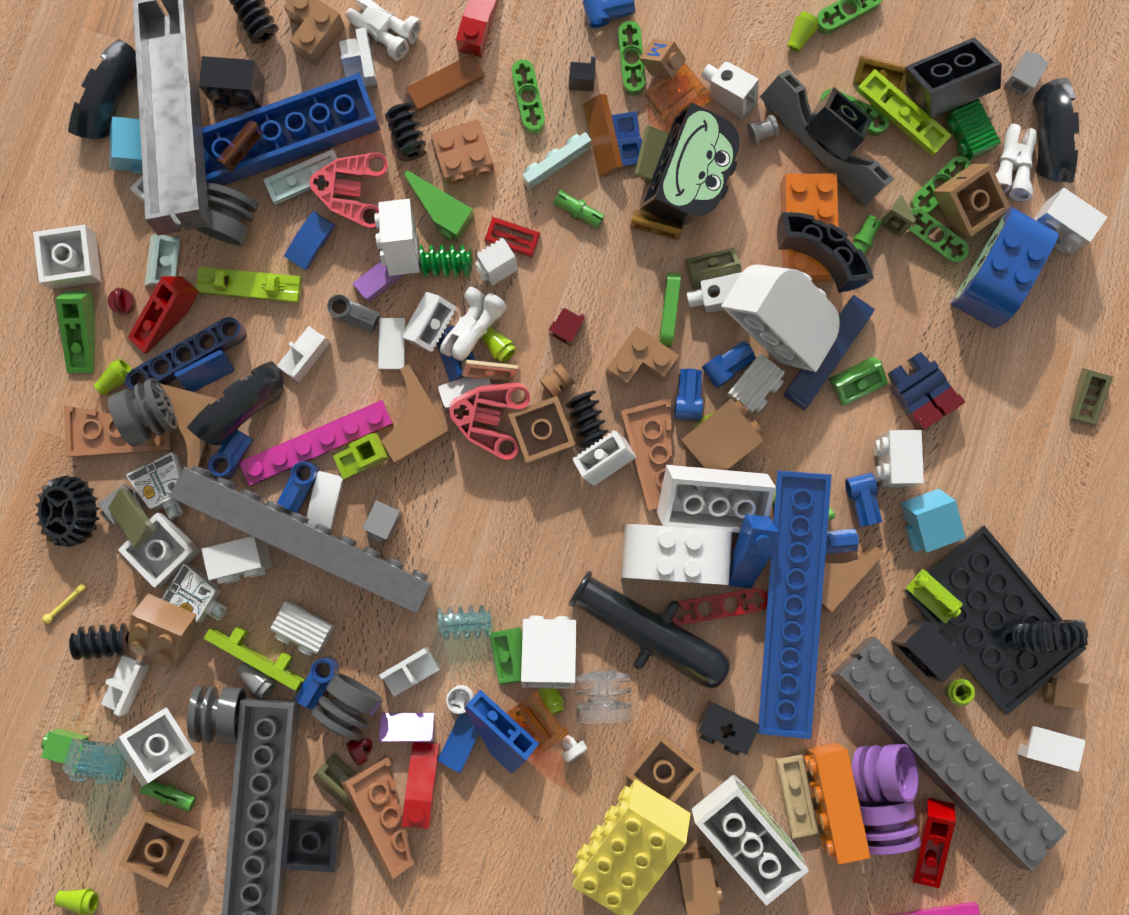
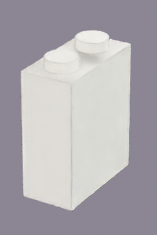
(548, 653)

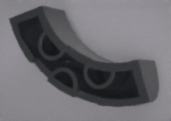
(104, 91)
(1056, 130)
(827, 246)
(239, 404)

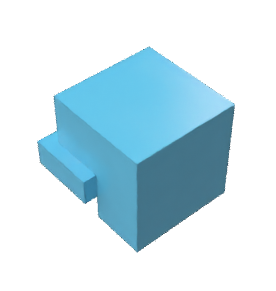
(125, 145)
(932, 521)

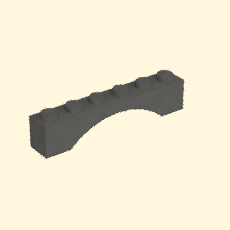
(789, 101)

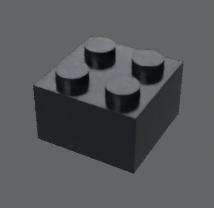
(232, 82)
(838, 124)
(929, 650)
(312, 840)

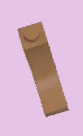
(187, 407)
(419, 424)
(843, 577)

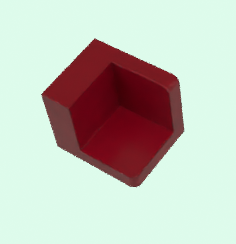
(567, 326)

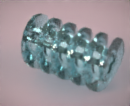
(464, 622)

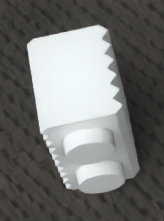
(496, 262)
(429, 321)
(757, 383)
(604, 458)
(302, 628)

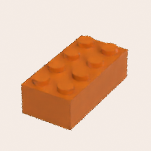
(813, 196)
(837, 803)

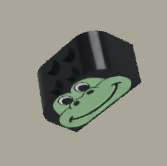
(693, 166)

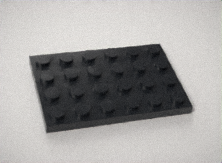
(994, 600)

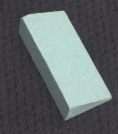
(161, 258)

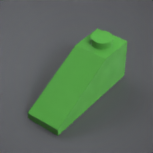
(446, 212)
(77, 329)

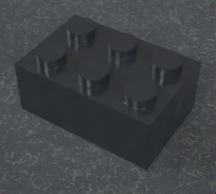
(953, 77)

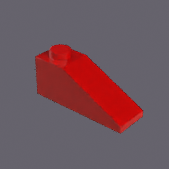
(475, 26)
(163, 310)
(420, 785)
(935, 839)

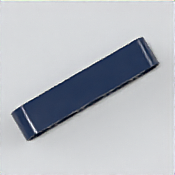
(195, 344)
(808, 383)

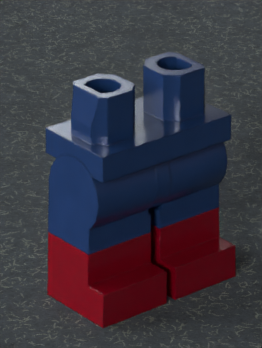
(925, 393)

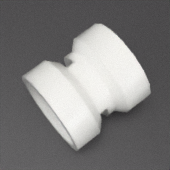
(455, 699)

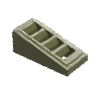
(1101, 393)

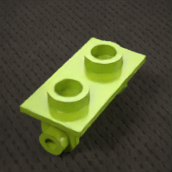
(934, 596)

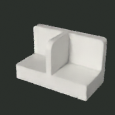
(358, 57)
(303, 354)
(410, 671)
(124, 685)
(1053, 748)

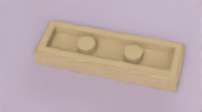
(797, 796)

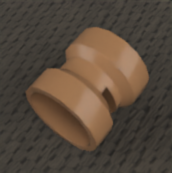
(557, 381)

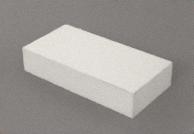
(391, 344)

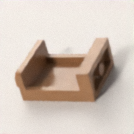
(724, 436)

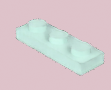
(556, 160)
(296, 179)

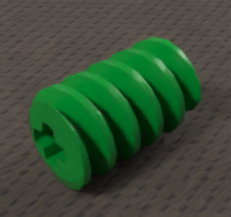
(446, 261)

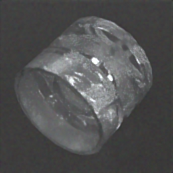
(603, 698)

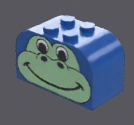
(1005, 268)

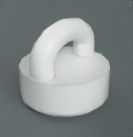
(572, 748)

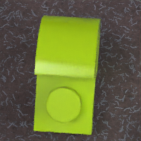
(361, 455)

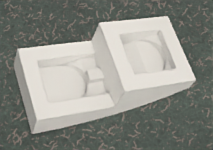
(324, 499)

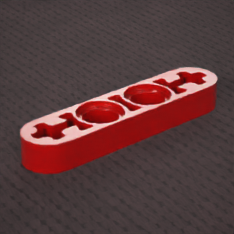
(718, 609)

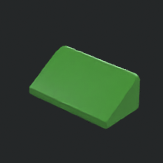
(858, 380)
(507, 654)

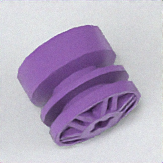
(885, 773)
(889, 831)

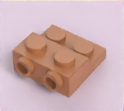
(462, 152)

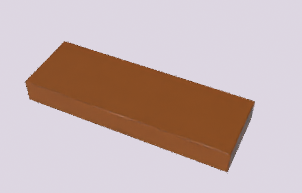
(445, 82)
(603, 135)

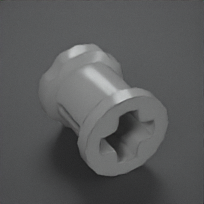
(763, 130)

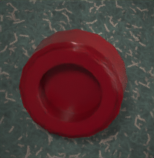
(121, 301)
(356, 751)

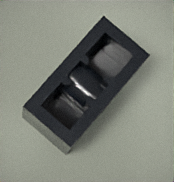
(742, 728)

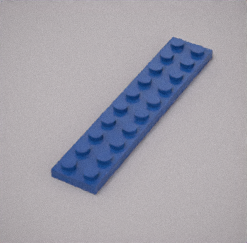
(794, 604)

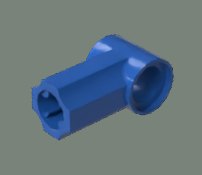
(602, 11)
(724, 367)
(689, 401)
(232, 452)
(296, 488)
(863, 492)
(842, 541)
(316, 683)

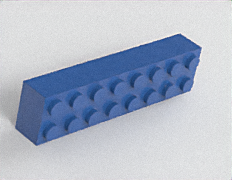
(293, 128)

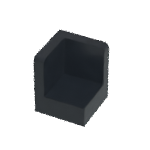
(582, 75)

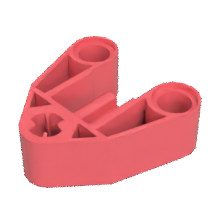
(351, 166)
(494, 395)

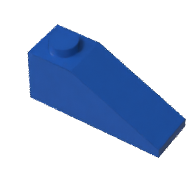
(752, 550)
(500, 733)

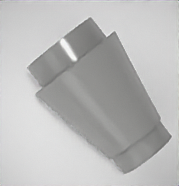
(257, 681)

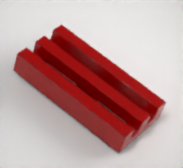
(517, 228)

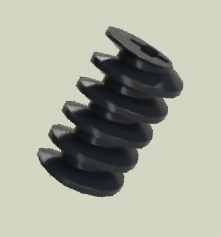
(255, 19)
(404, 132)
(586, 419)
(99, 644)

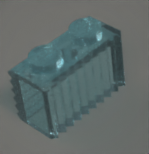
(95, 761)

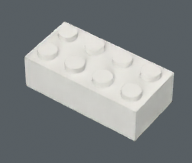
(713, 497)

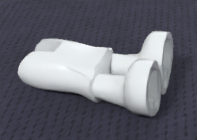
(379, 22)
(1019, 158)
(480, 316)

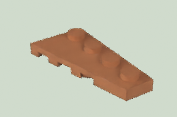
(96, 435)
(650, 439)
(380, 815)

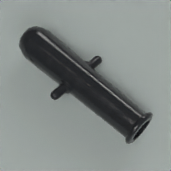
(653, 633)

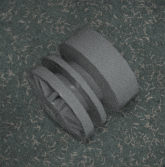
(226, 211)
(143, 412)
(344, 711)
(214, 714)

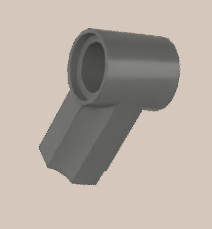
(355, 314)

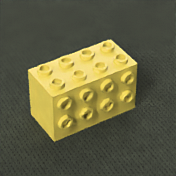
(630, 849)

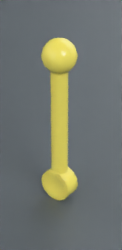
(48, 618)

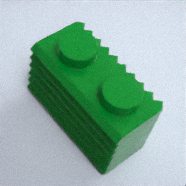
(972, 130)

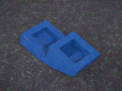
(627, 136)
(309, 239)

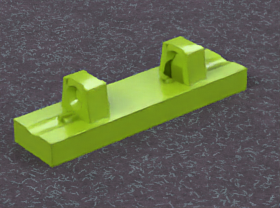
(903, 112)
(249, 284)
(234, 646)

